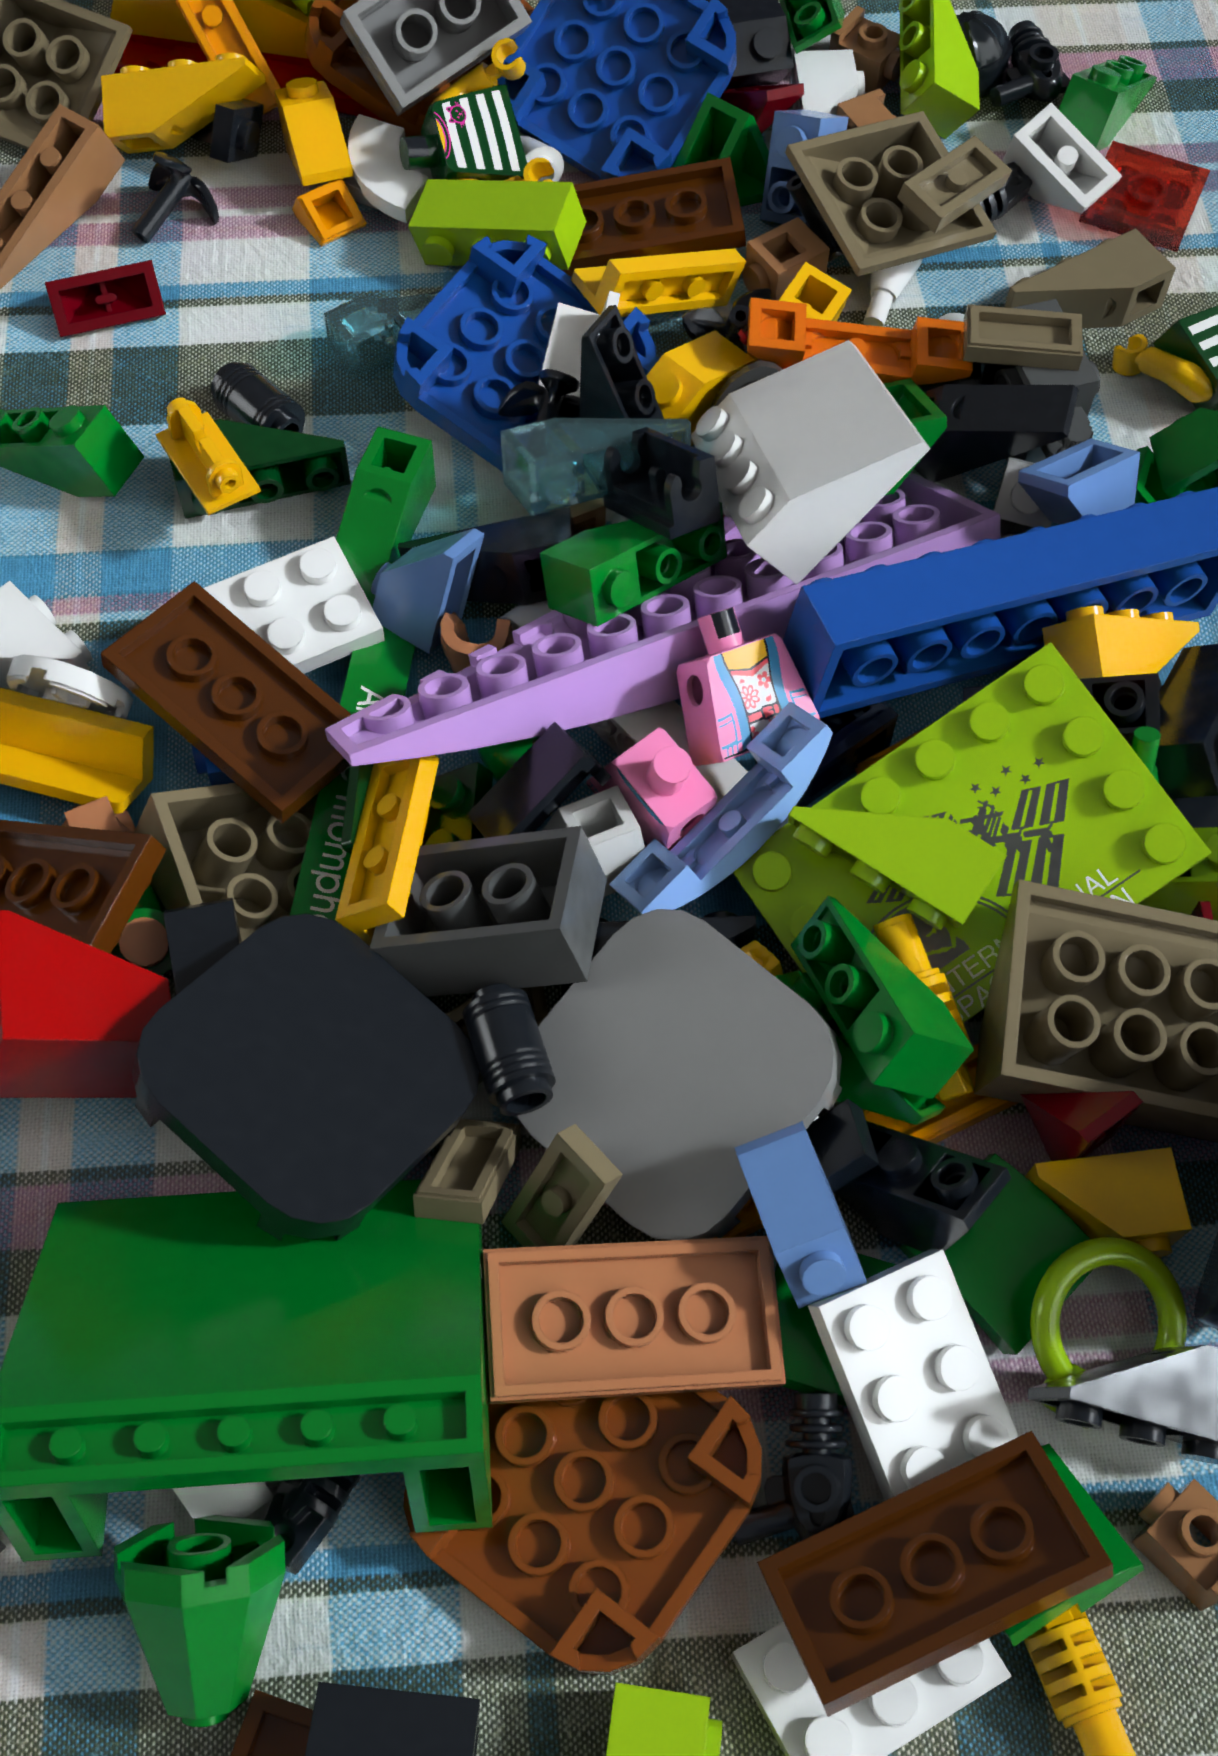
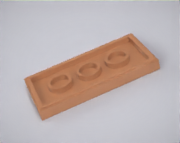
(630, 1319)

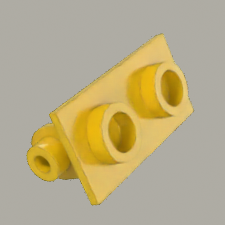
(205, 457)

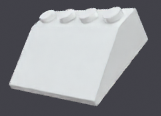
(807, 455)

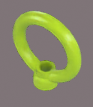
(1077, 1262)

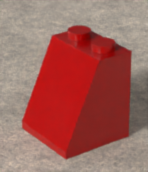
(69, 1014)

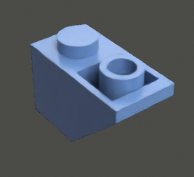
(789, 128)

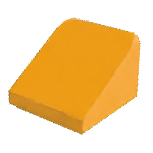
(328, 212)

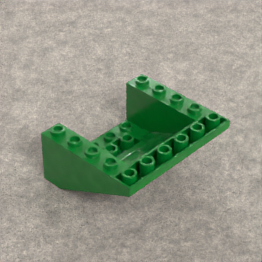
(208, 1353)

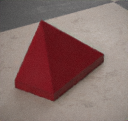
(764, 100)
(105, 298)
(1079, 1122)

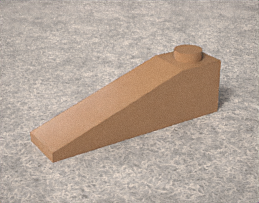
(53, 187)

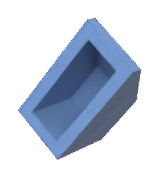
(1083, 481)
(425, 585)
(800, 1215)

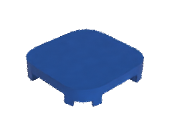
(619, 79)
(487, 337)

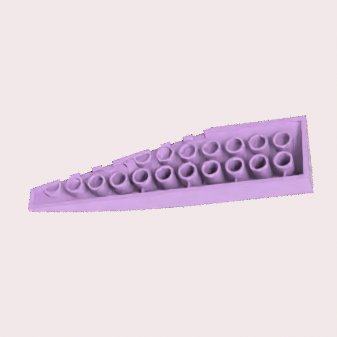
(592, 673)

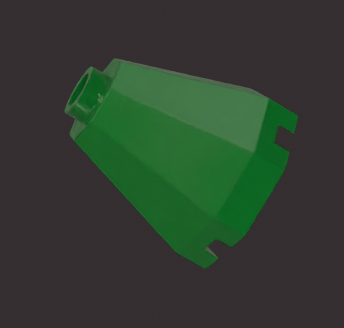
(202, 1609)

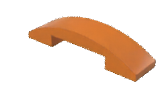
(925, 354)

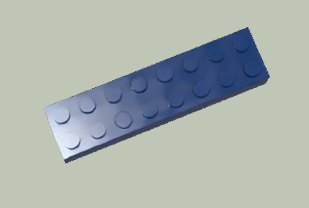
(987, 602)

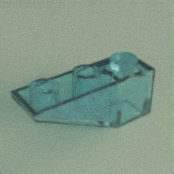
(563, 458)

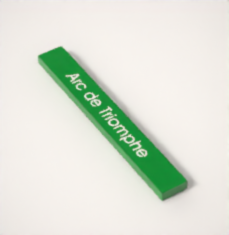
(371, 676)

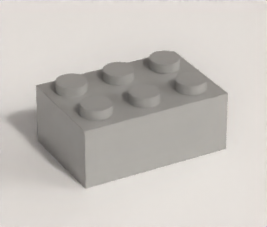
(427, 43)

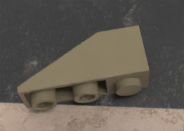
(1105, 284)

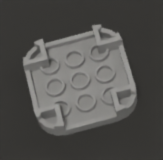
(675, 1064)

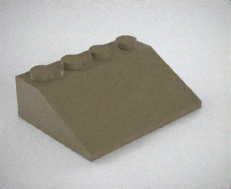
(1105, 1002)

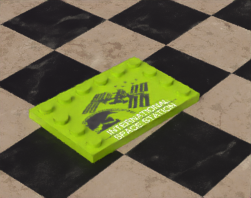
(1024, 770)

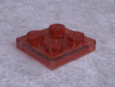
(1152, 196)

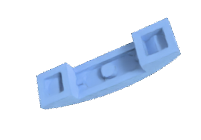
(739, 823)

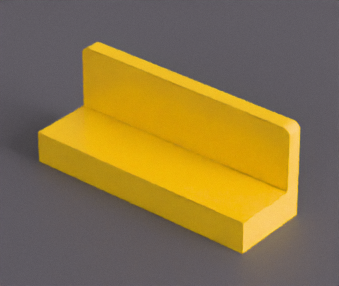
(663, 281)
(73, 751)
(387, 845)

